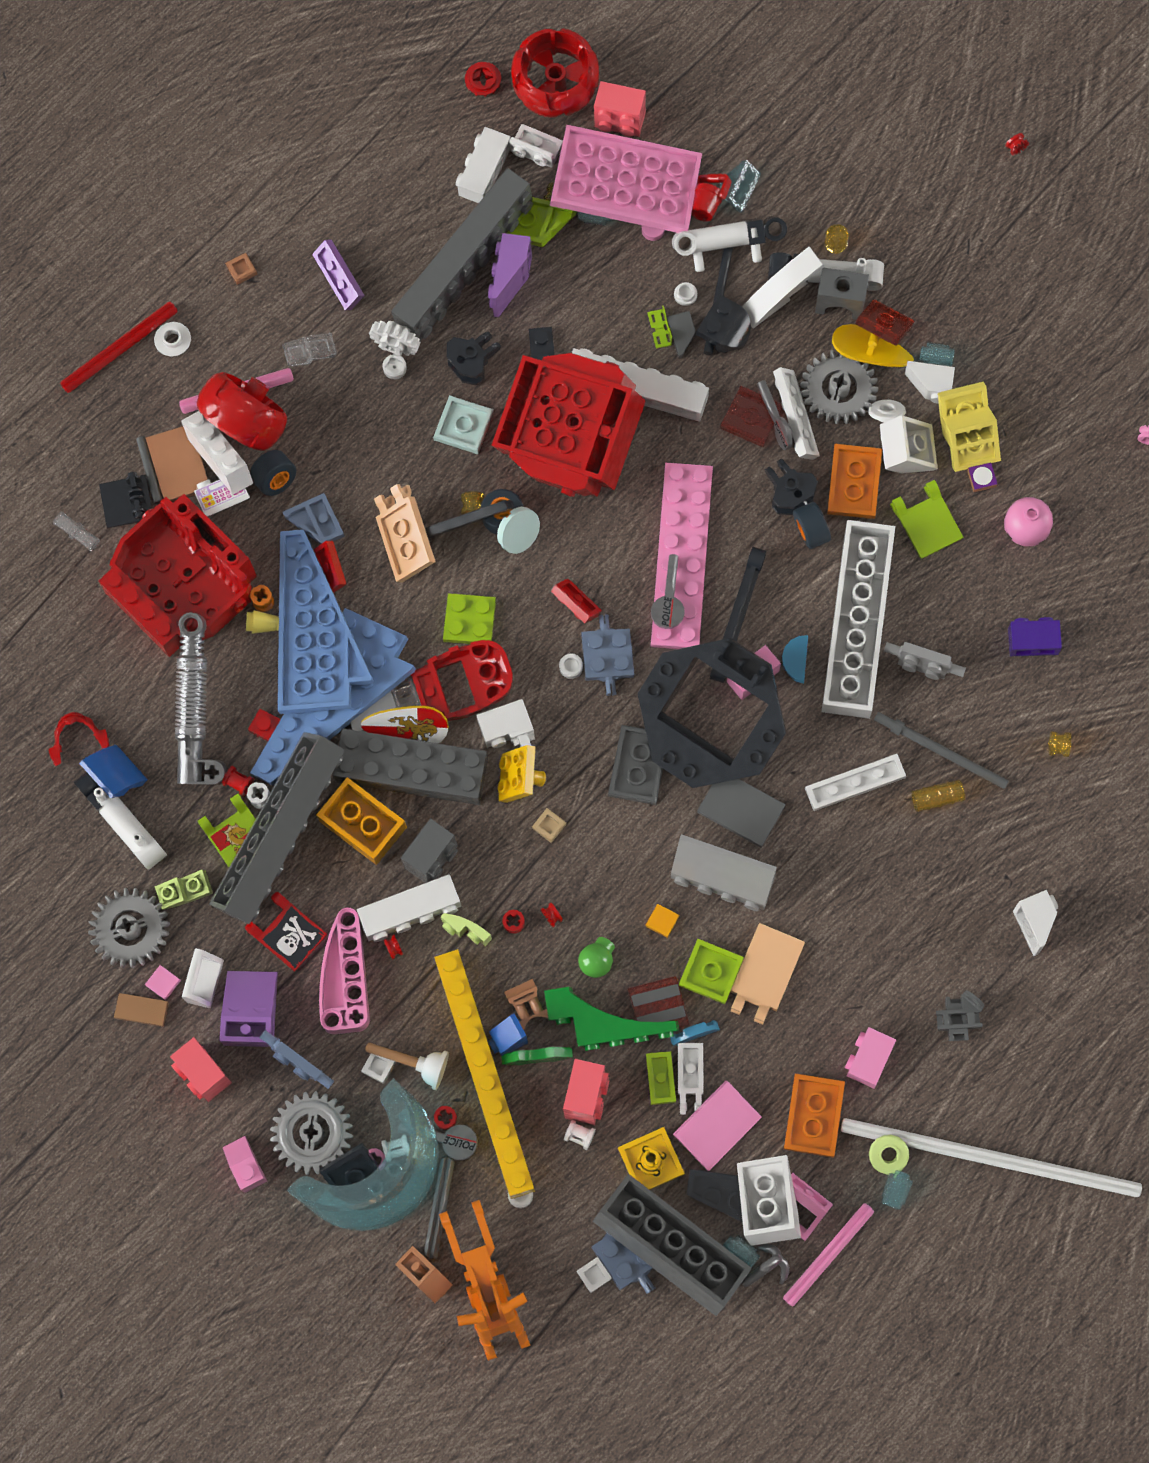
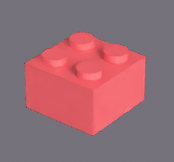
(619, 109)
(201, 1070)

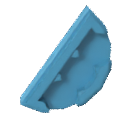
(795, 658)
(695, 1032)

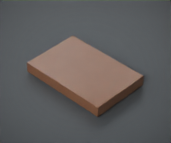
(176, 463)

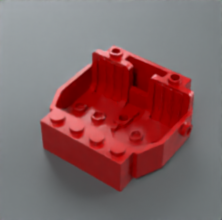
(562, 453)
(159, 555)

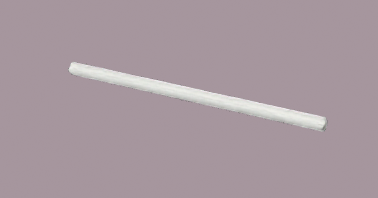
(995, 1158)

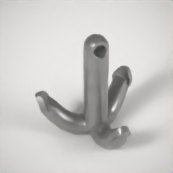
(767, 1266)

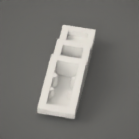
(781, 286)

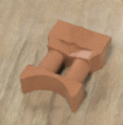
(526, 993)

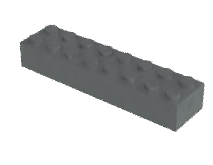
(463, 255)
(277, 827)

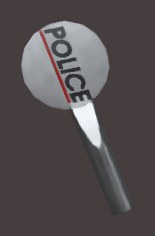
(782, 429)
(667, 610)
(458, 1142)

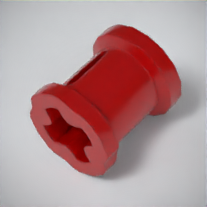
(237, 780)

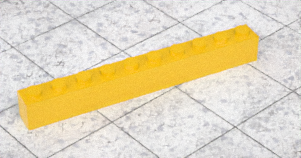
(484, 1074)

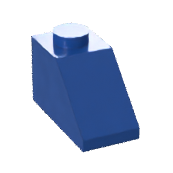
(507, 1036)

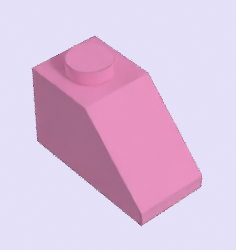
(244, 1165)

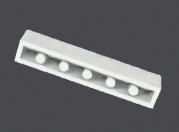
(659, 390)

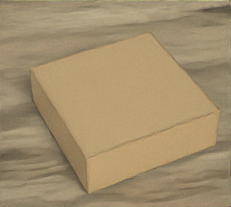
(549, 825)

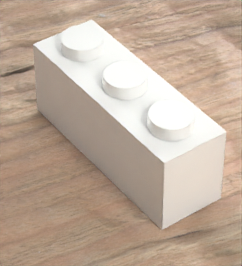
(483, 164)

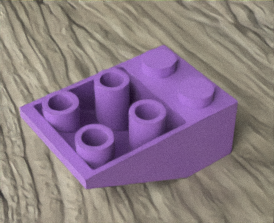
(510, 271)
(248, 1008)

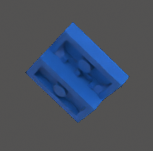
(113, 771)

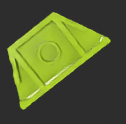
(542, 222)

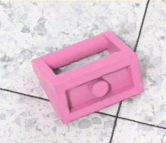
(812, 1201)

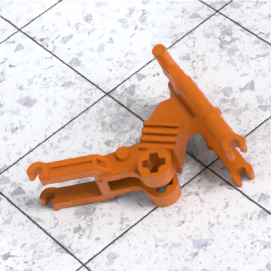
(488, 1292)

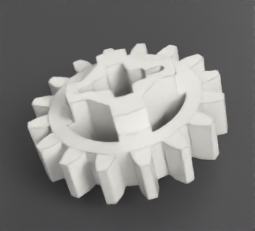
(394, 338)

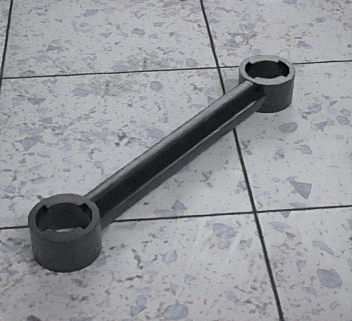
(742, 601)

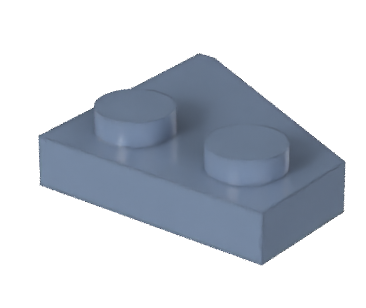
(316, 519)

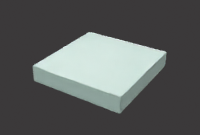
(463, 424)

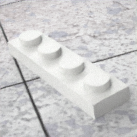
(796, 413)
(855, 782)

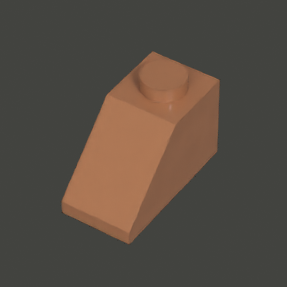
(424, 1274)

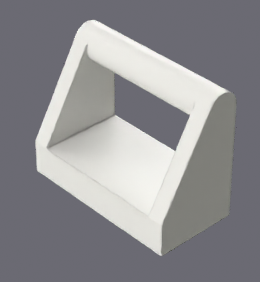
(202, 978)

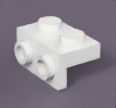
(536, 146)

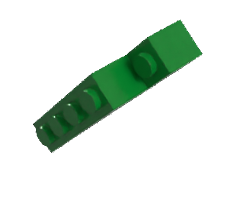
(597, 1026)

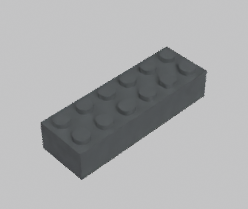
(412, 766)
(672, 1245)

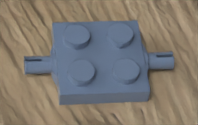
(607, 654)
(302, 1067)
(622, 1264)

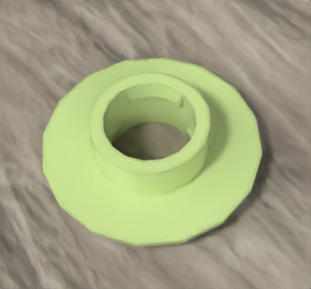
(899, 1161)

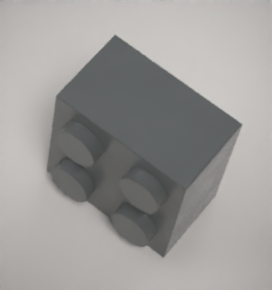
(430, 852)

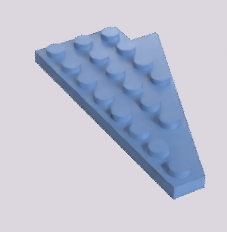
(315, 643)
(380, 651)

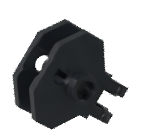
(469, 359)
(791, 489)

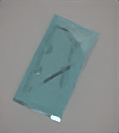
(743, 183)

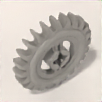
(840, 366)
(106, 936)
(313, 1108)

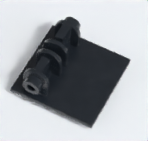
(125, 500)

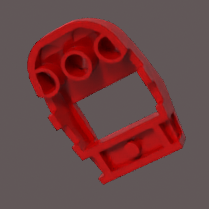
(486, 671)

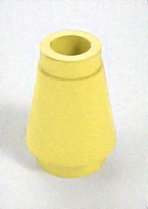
(261, 622)

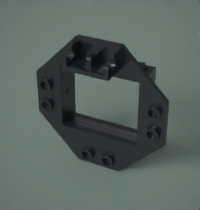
(684, 751)

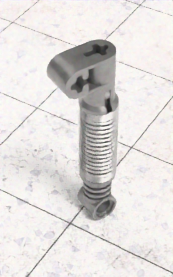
(190, 722)

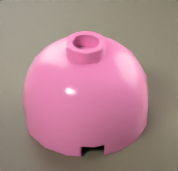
(1028, 521)

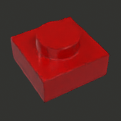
(263, 725)

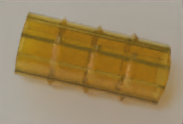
(938, 795)

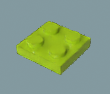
(469, 618)
(711, 971)

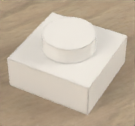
(378, 1067)
(594, 1275)

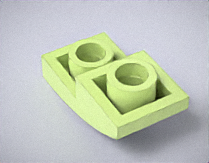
(183, 890)
(459, 925)

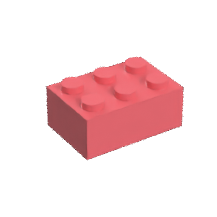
(584, 1092)

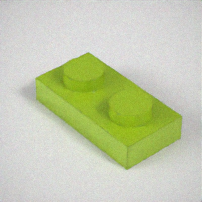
(661, 1078)

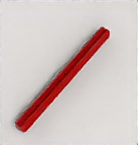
(118, 347)

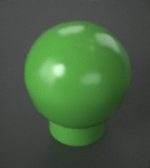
(596, 958)

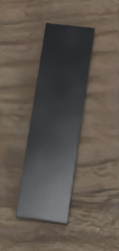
(469, 518)

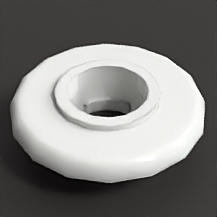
(177, 347)
(886, 410)

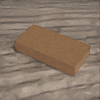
(141, 1010)

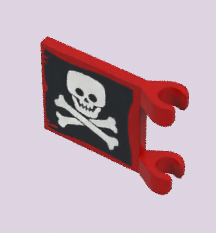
(290, 935)

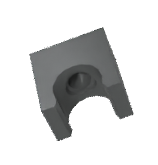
(830, 296)

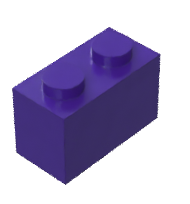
(1034, 637)

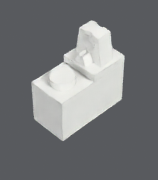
(505, 724)

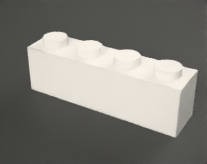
(217, 452)
(408, 908)

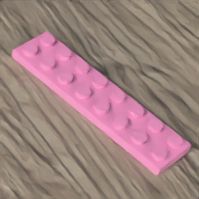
(684, 534)

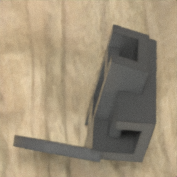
(966, 1005)

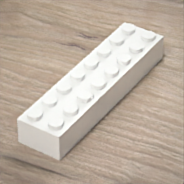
(858, 619)

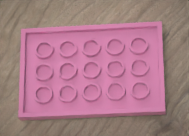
(626, 179)

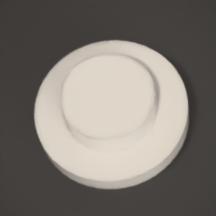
(685, 294)

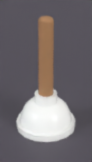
(431, 1067)

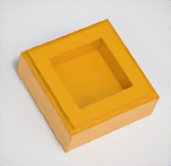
(662, 920)

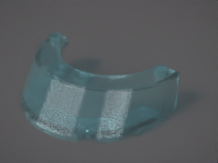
(396, 1184)

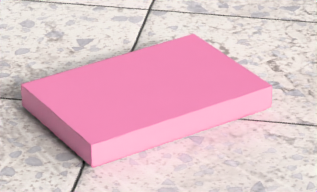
(717, 1125)

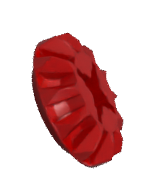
(473, 76)

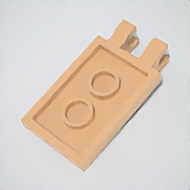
(403, 533)
(766, 971)

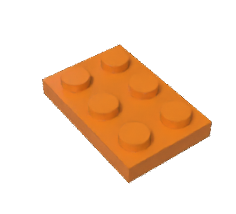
(854, 481)
(814, 1115)

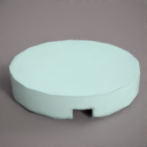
(518, 530)

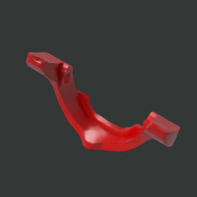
(70, 718)

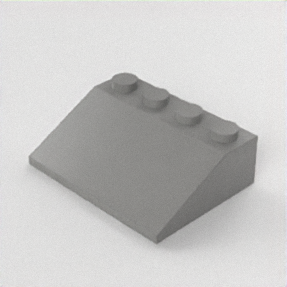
(722, 873)

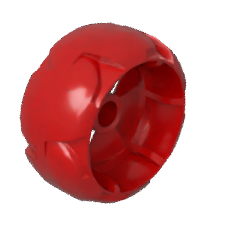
(551, 97)
(242, 410)

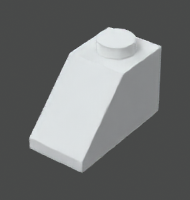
(930, 378)

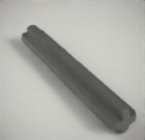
(439, 1206)

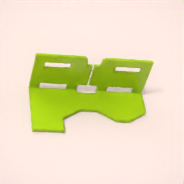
(659, 328)

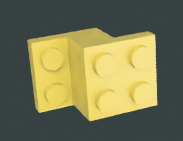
(969, 426)

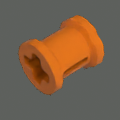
(265, 604)

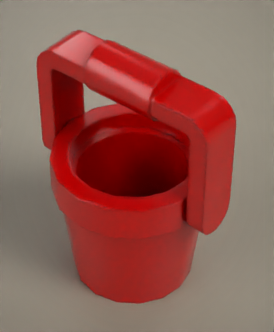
(708, 196)

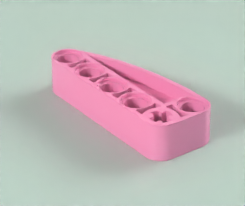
(337, 984)

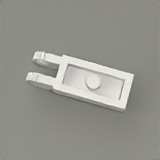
(690, 1073)

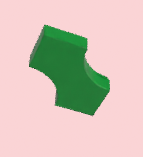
(549, 1054)

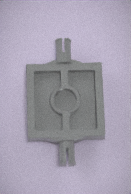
(920, 659)

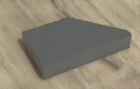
(682, 331)

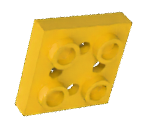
(518, 774)
(657, 1143)

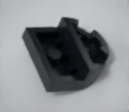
(725, 325)

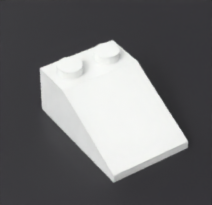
(768, 1201)

